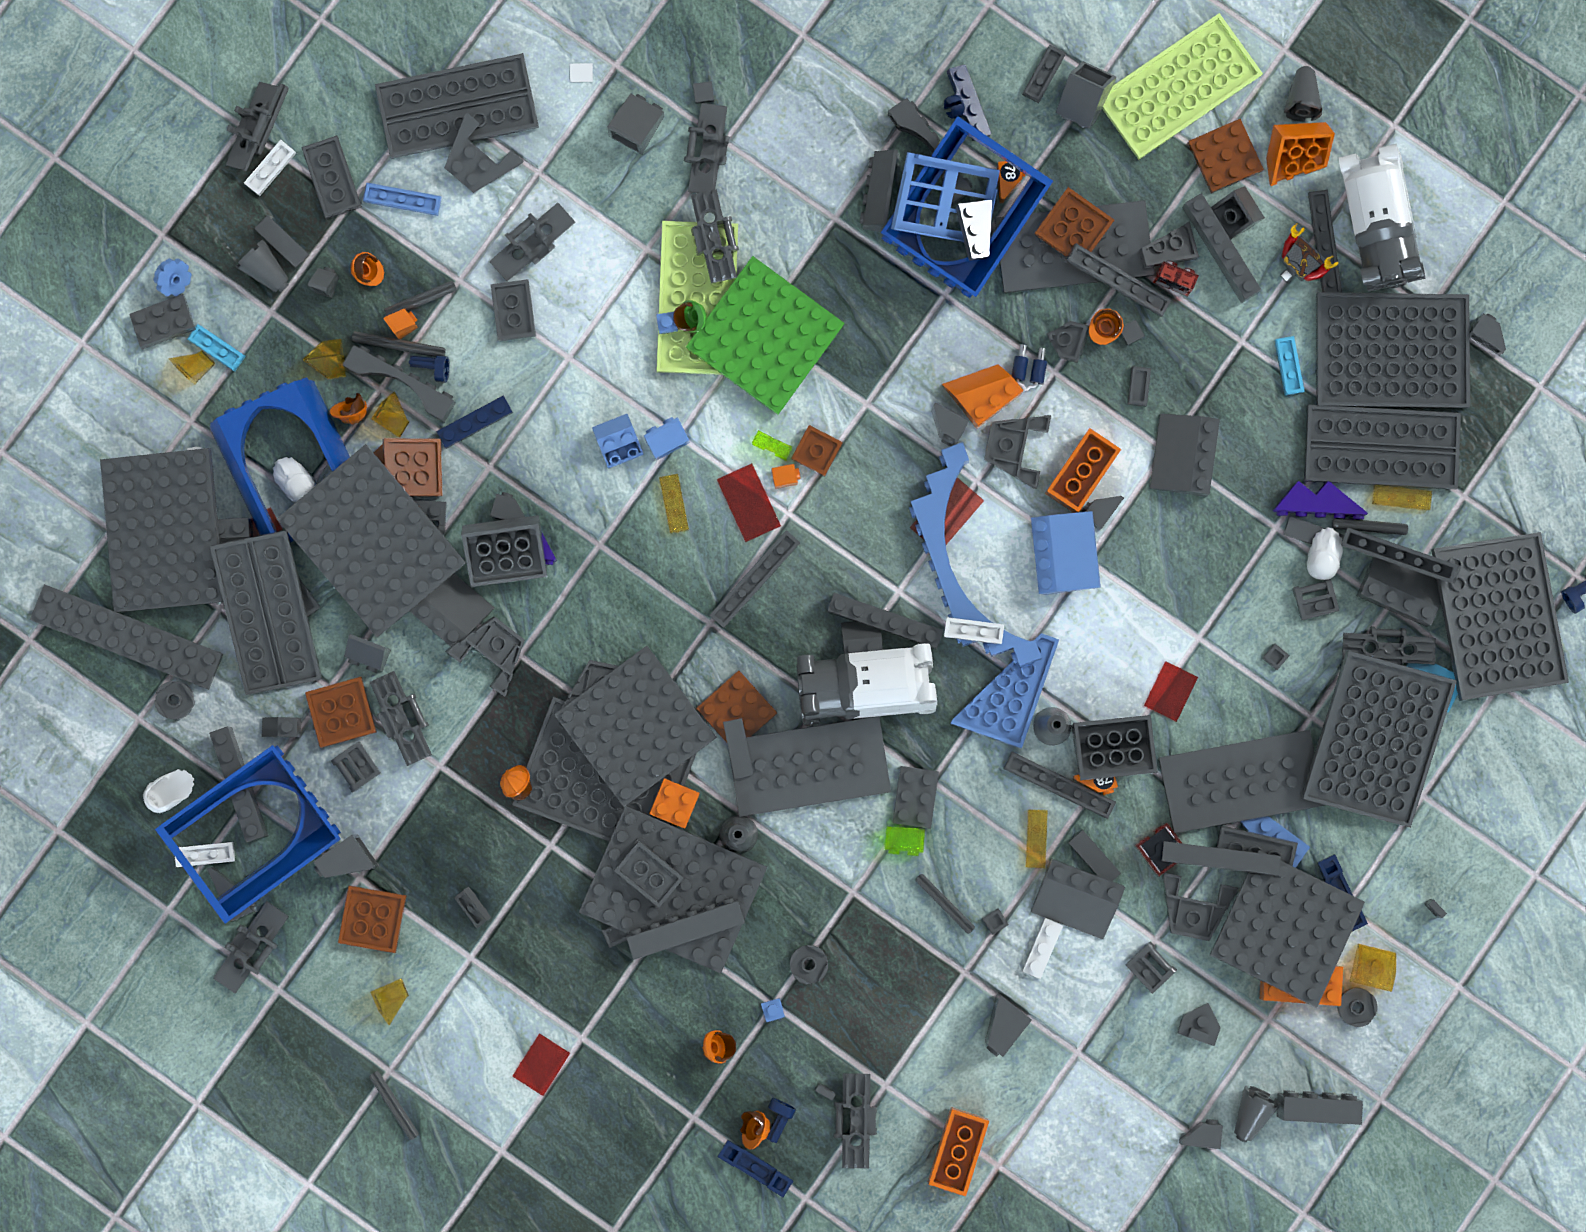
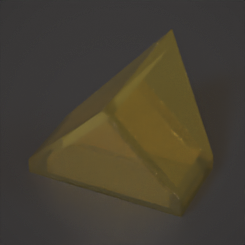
(327, 359)
(193, 365)
(391, 415)
(390, 999)

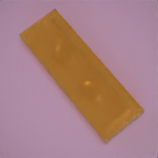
(1402, 497)
(674, 503)
(1036, 838)

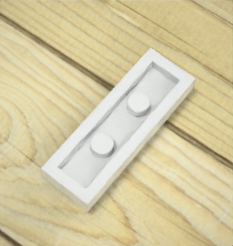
(270, 167)
(974, 630)
(208, 854)
(1042, 948)

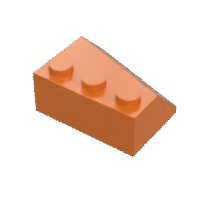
(1298, 150)
(983, 393)

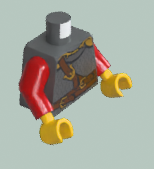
(1303, 259)

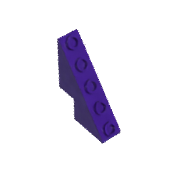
(1326, 501)

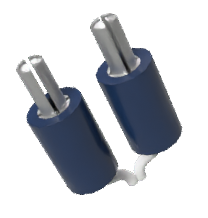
(1038, 368)

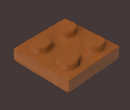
(816, 450)

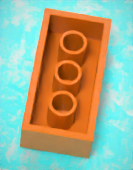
(1083, 471)
(1331, 996)
(958, 1151)

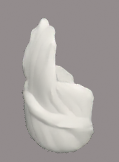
(292, 478)
(1325, 554)
(168, 791)

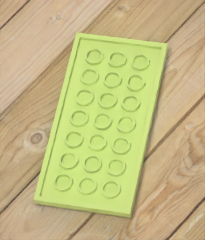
(1180, 86)
(681, 279)

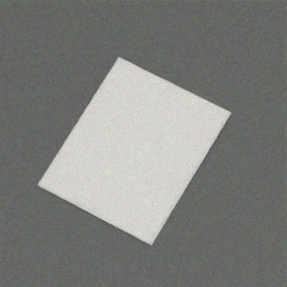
(581, 72)

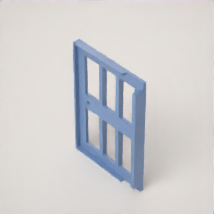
(947, 191)

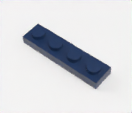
(474, 422)

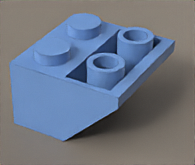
(666, 438)
(617, 440)

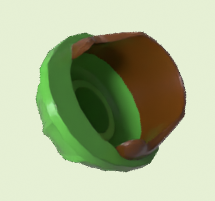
(690, 316)

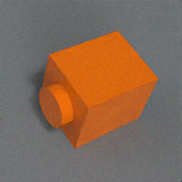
(785, 476)

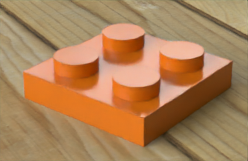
(674, 803)

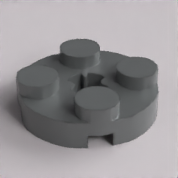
(175, 689)
(819, 961)
(1365, 1014)

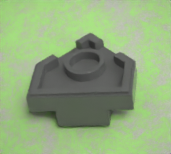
(1069, 340)
(1200, 1025)

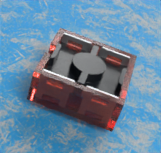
(1176, 278)
(1152, 848)

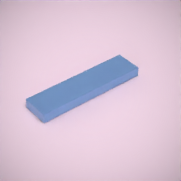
(402, 199)

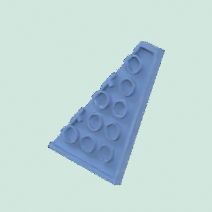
(1010, 699)

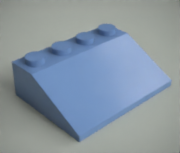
(1065, 552)

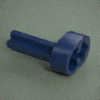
(440, 364)
(1573, 595)
(784, 1112)

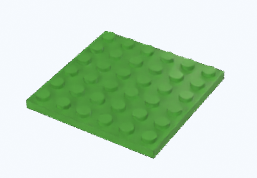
(765, 335)

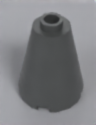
(1303, 96)
(264, 267)
(1044, 727)
(748, 830)
(1254, 1112)

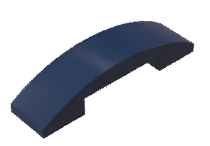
(1332, 874)
(755, 1167)

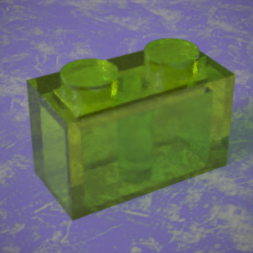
(904, 839)

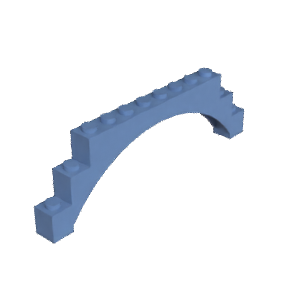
(931, 514)

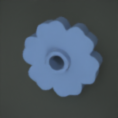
(172, 277)

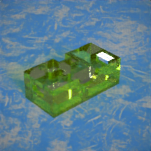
(766, 442)

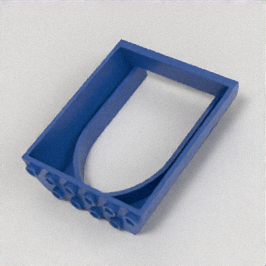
(962, 273)
(230, 432)
(309, 840)

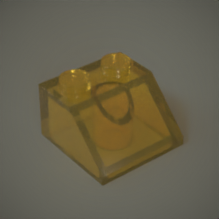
(1374, 967)

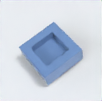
(666, 323)
(773, 1010)

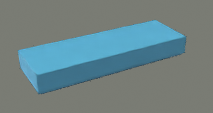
(216, 347)
(1289, 365)

